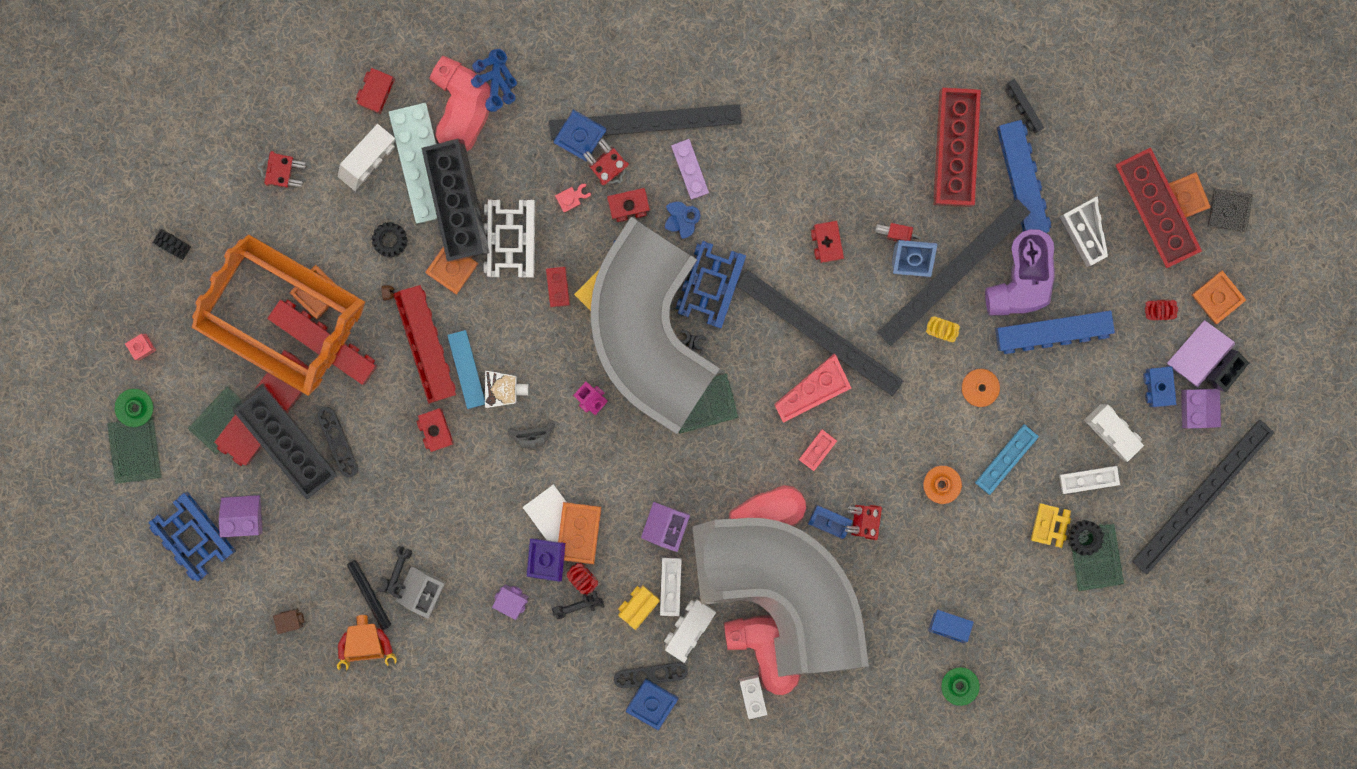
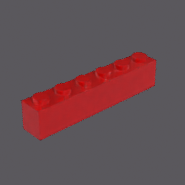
(313, 335)
(424, 344)

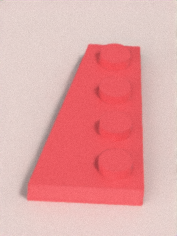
(816, 388)

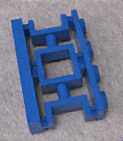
(724, 289)
(205, 526)

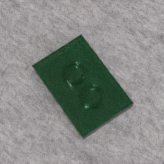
(215, 419)

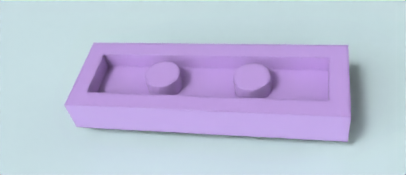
(690, 169)

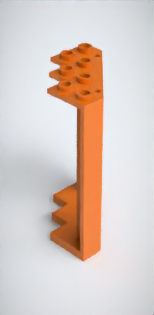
(255, 351)

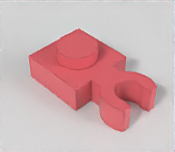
(569, 199)

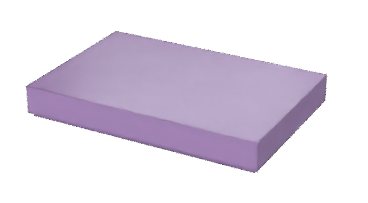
(1201, 353)

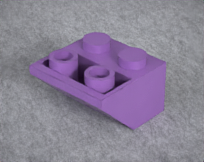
(665, 526)

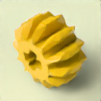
(943, 329)

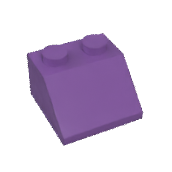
(1201, 408)
(240, 516)

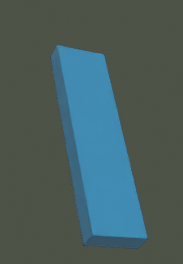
(466, 369)
(1006, 459)

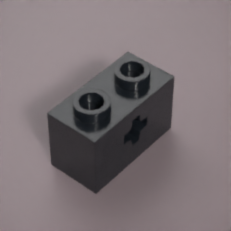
(1227, 371)

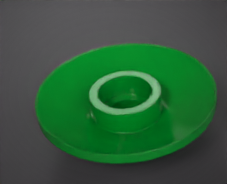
(124, 407)
(964, 695)

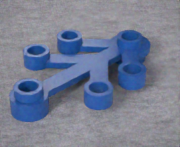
(498, 59)

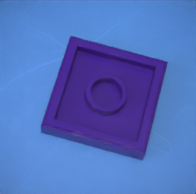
(546, 559)

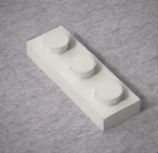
(1089, 479)
(670, 586)

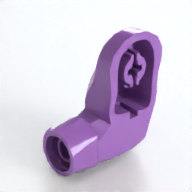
(1030, 275)

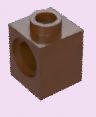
(288, 621)

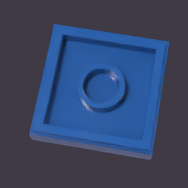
(579, 135)
(651, 704)

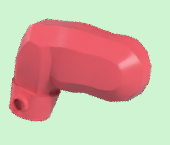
(465, 108)
(780, 504)
(759, 634)

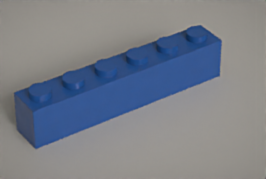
(1022, 174)
(1055, 330)

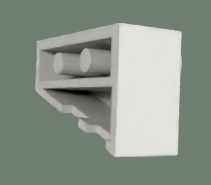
(366, 157)
(1086, 231)
(1114, 432)
(689, 629)

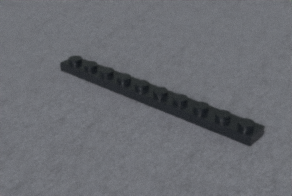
(662, 120)
(954, 272)
(819, 333)
(1203, 496)

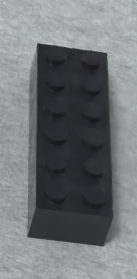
(455, 200)
(284, 441)

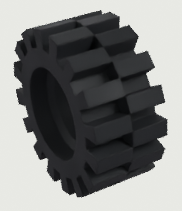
(381, 231)
(171, 244)
(1074, 537)

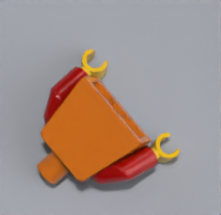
(364, 643)

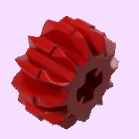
(1161, 309)
(582, 578)

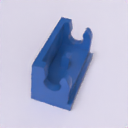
(829, 521)
(950, 626)

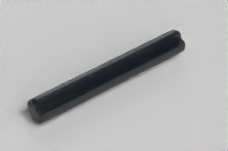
(369, 594)

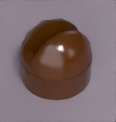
(386, 292)

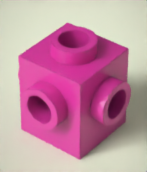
(590, 398)

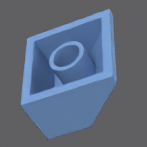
(913, 258)

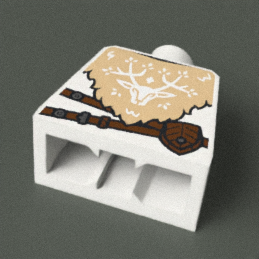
(502, 389)

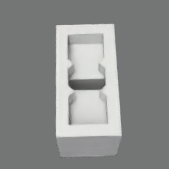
(753, 696)

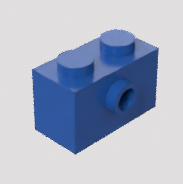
(1160, 386)

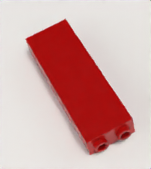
(237, 438)

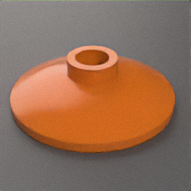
(971, 383)
(952, 484)

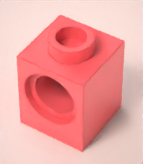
(140, 347)

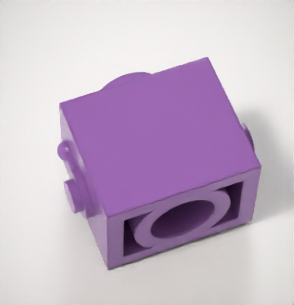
(510, 601)

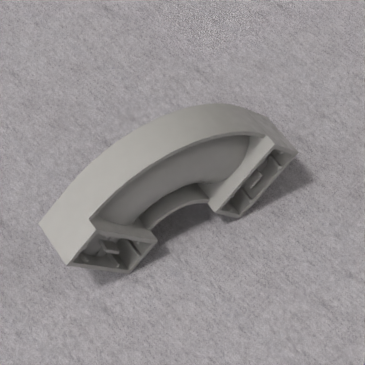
(636, 331)
(791, 580)

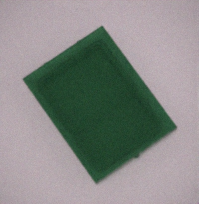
(713, 407)
(134, 452)
(1101, 568)

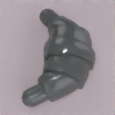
(532, 437)

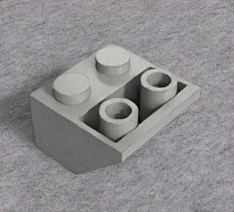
(421, 592)

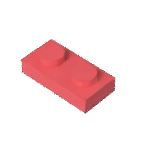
(817, 450)

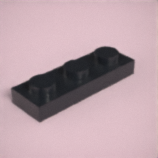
(1023, 106)

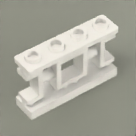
(524, 238)

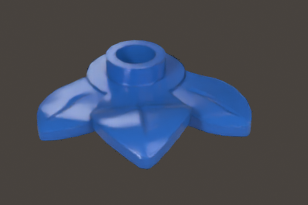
(679, 221)

